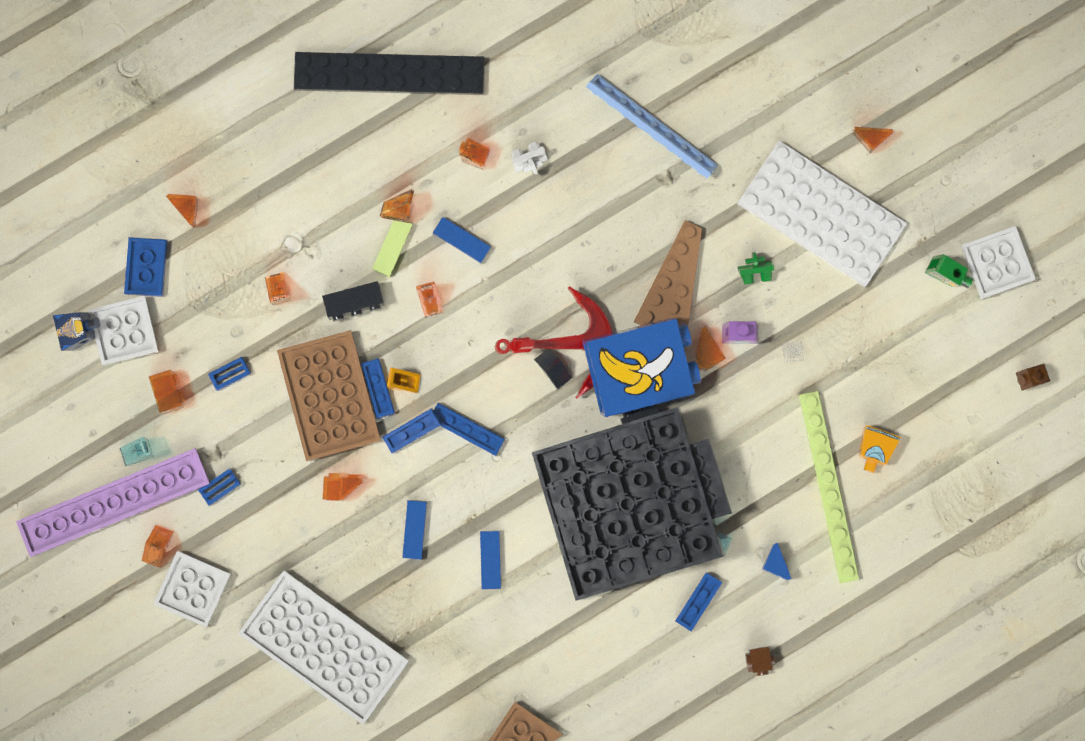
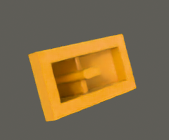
(403, 380)

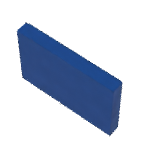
(145, 267)

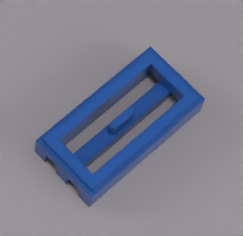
(244, 366)
(205, 495)

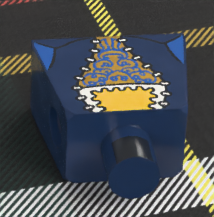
(75, 329)

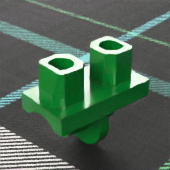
(747, 271)

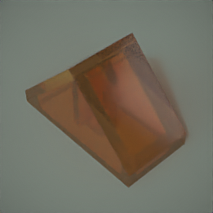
(871, 137)
(186, 206)
(398, 207)
(277, 289)
(429, 299)
(156, 546)

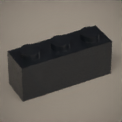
(353, 301)

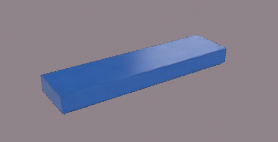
(468, 430)

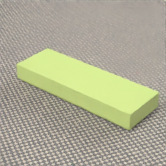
(392, 247)

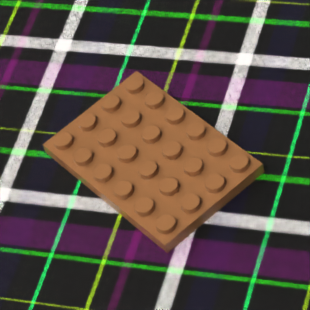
(328, 395)

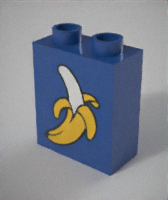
(641, 366)

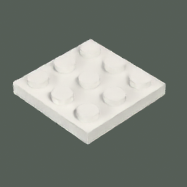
(998, 262)
(124, 330)
(192, 589)

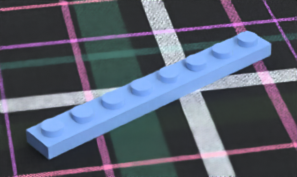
(652, 126)

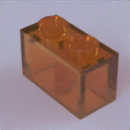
(167, 392)

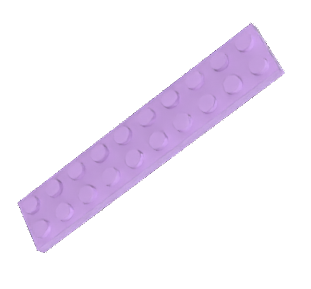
(112, 502)

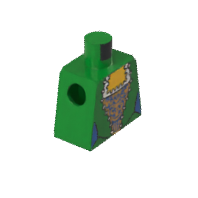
(948, 271)

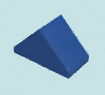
(776, 564)

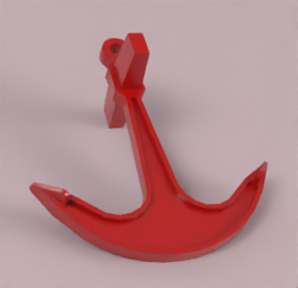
(597, 326)

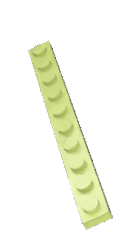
(828, 487)

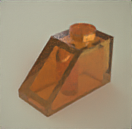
(708, 352)

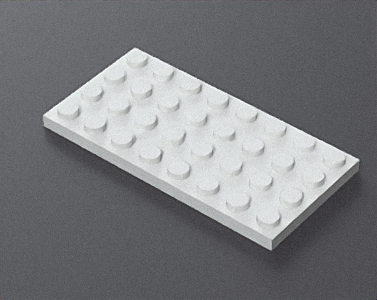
(822, 213)
(323, 647)

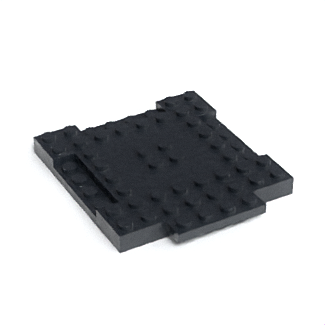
(633, 502)

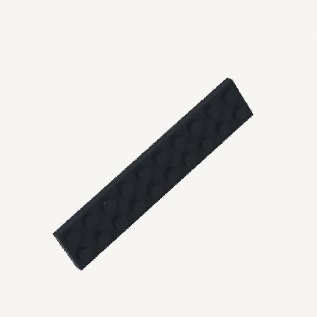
(389, 73)

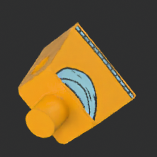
(876, 447)

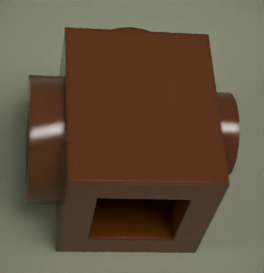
(1032, 377)
(759, 660)

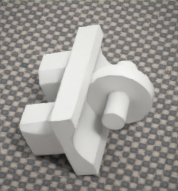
(529, 160)

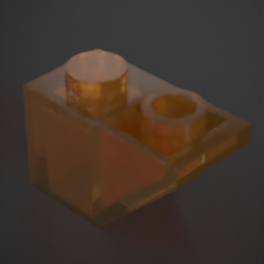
(473, 153)
(339, 488)

